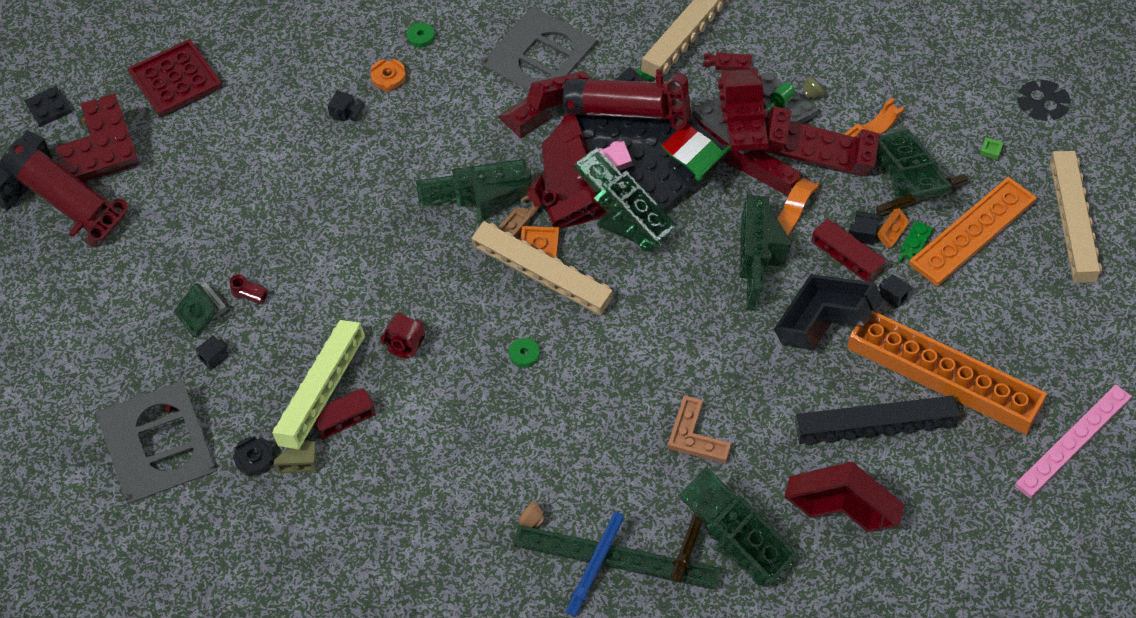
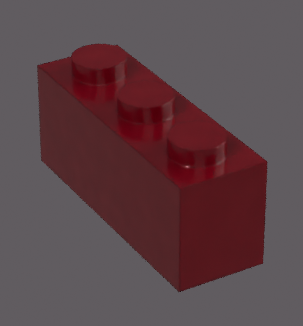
(344, 413)

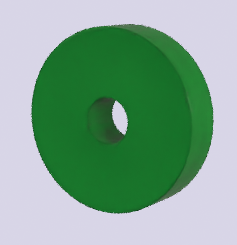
(420, 35)
(524, 345)

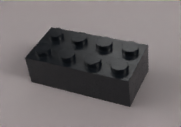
(10, 187)

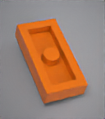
(893, 228)

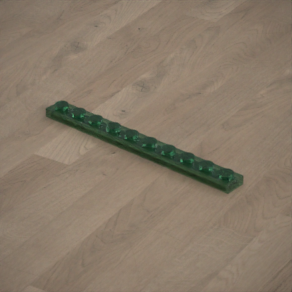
(616, 557)

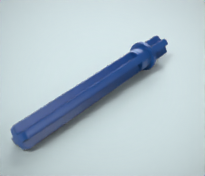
(594, 565)

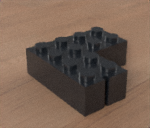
(823, 302)

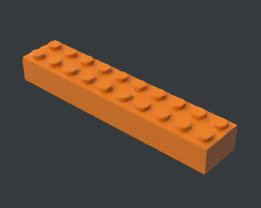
(948, 372)

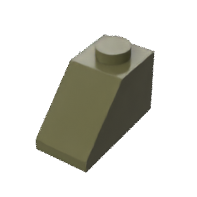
(298, 459)

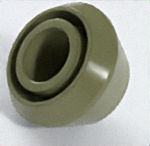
(812, 88)

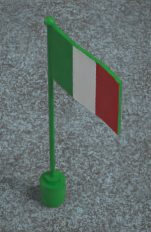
(700, 152)

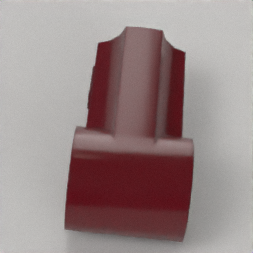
(247, 290)

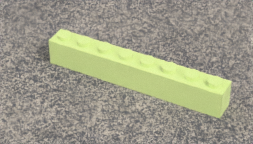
(318, 384)

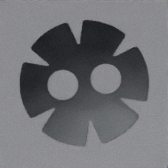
(1048, 89)

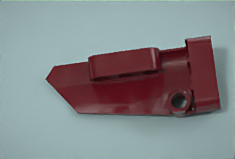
(571, 194)

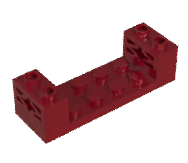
(820, 146)

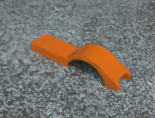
(881, 122)
(795, 204)

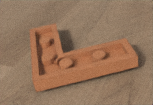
(684, 439)

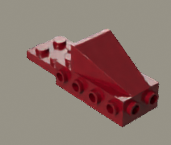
(743, 109)

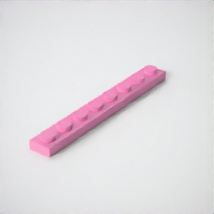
(1073, 441)

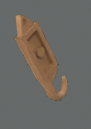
(518, 218)

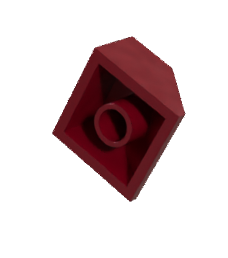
(523, 118)

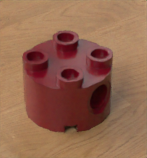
(403, 336)

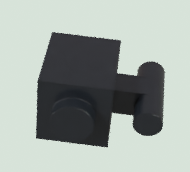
(343, 105)
(864, 227)

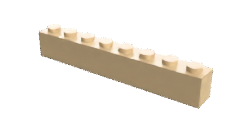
(680, 35)
(1074, 217)
(542, 268)

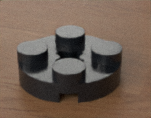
(253, 466)

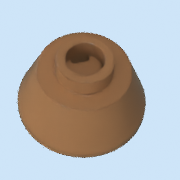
(531, 515)

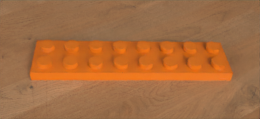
(972, 231)

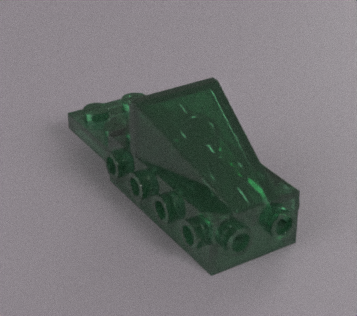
(910, 166)
(488, 192)
(625, 202)
(761, 244)
(738, 529)

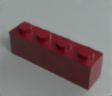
(549, 92)
(848, 251)

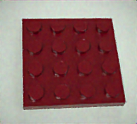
(174, 77)

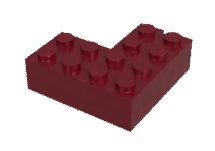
(106, 149)
(848, 491)

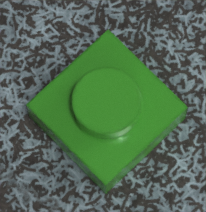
(991, 148)

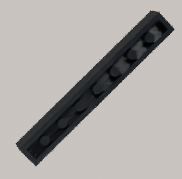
(876, 420)

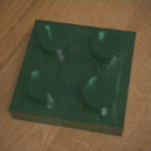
(196, 310)

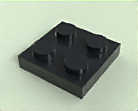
(48, 106)

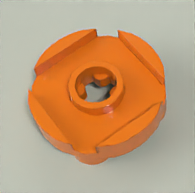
(390, 82)

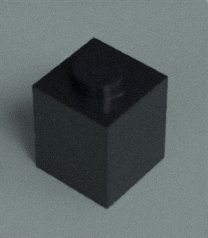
(894, 290)
(212, 352)

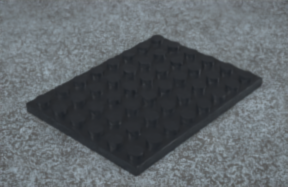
(653, 168)

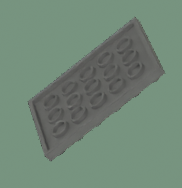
(711, 114)

